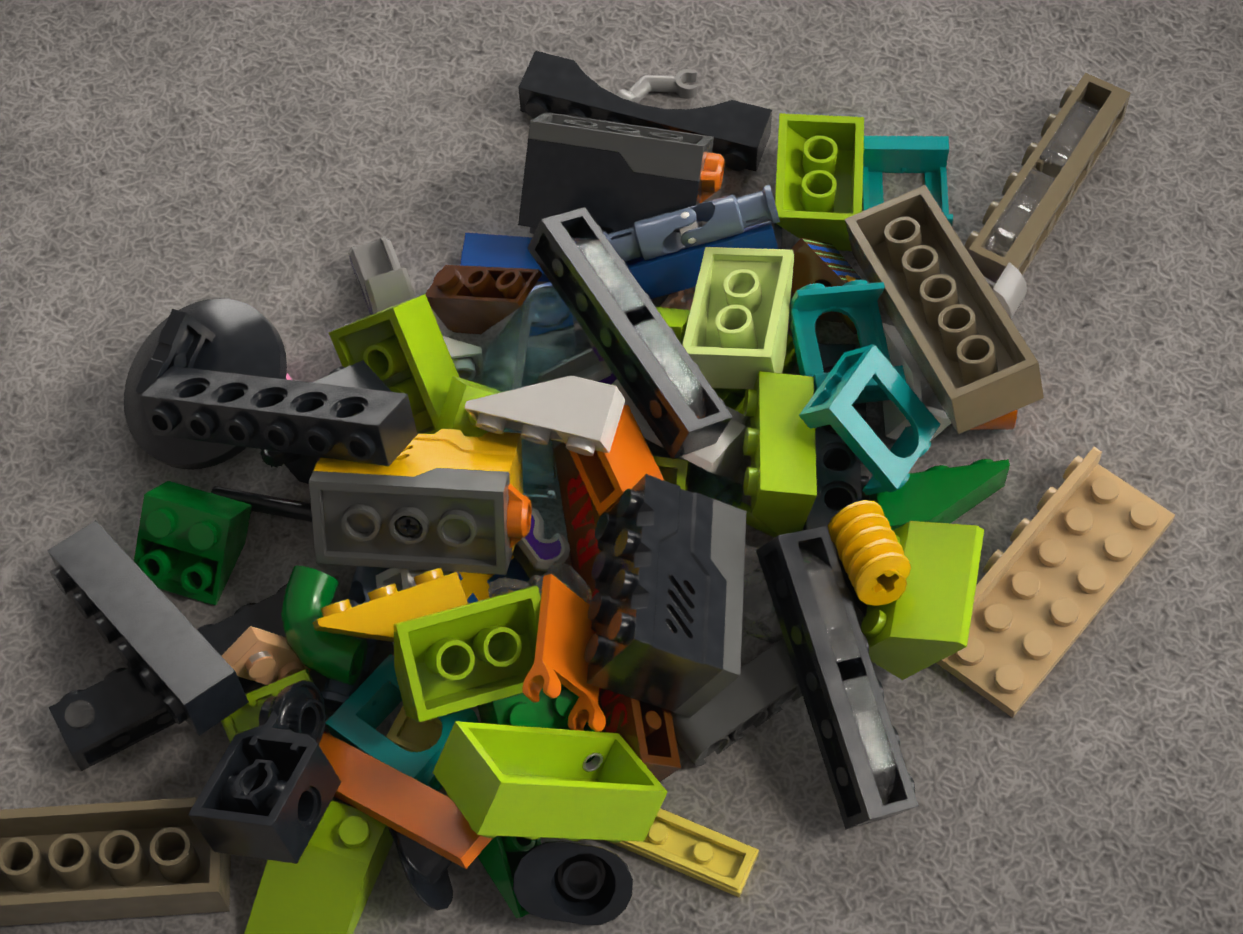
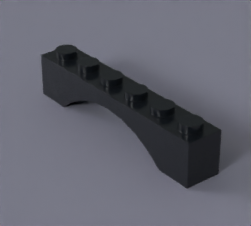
(562, 88)

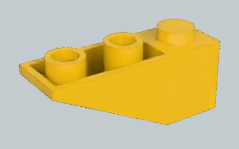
(389, 606)

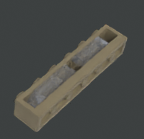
(1049, 177)

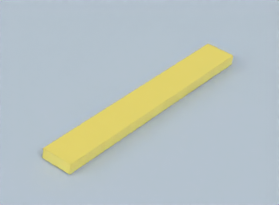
(669, 842)

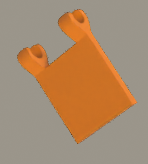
(560, 654)

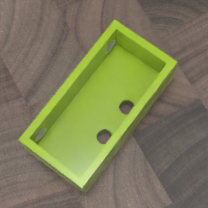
(540, 785)

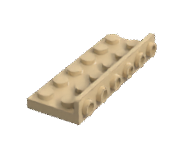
(1054, 580)

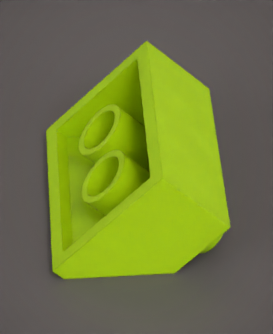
(819, 175)
(405, 353)
(781, 451)
(938, 601)
(466, 654)

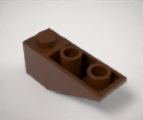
(477, 296)

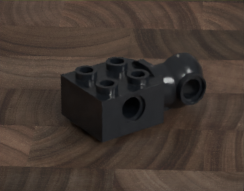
(271, 781)

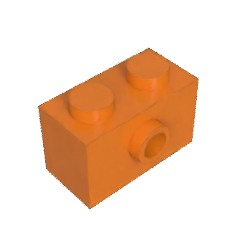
(624, 464)

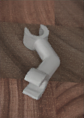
(662, 83)

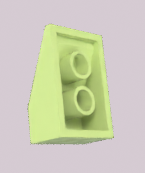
(740, 314)

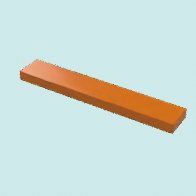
(402, 803)

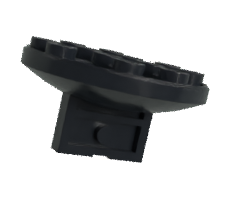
(202, 336)

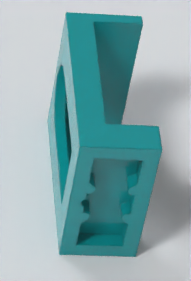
(905, 155)
(853, 299)
(834, 403)
(367, 708)

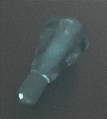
(715, 486)

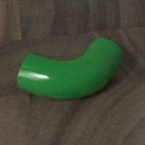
(327, 653)

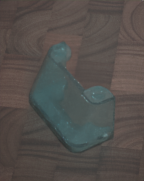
(528, 344)

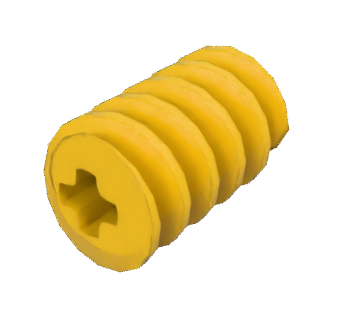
(870, 552)

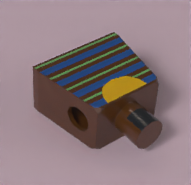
(824, 265)

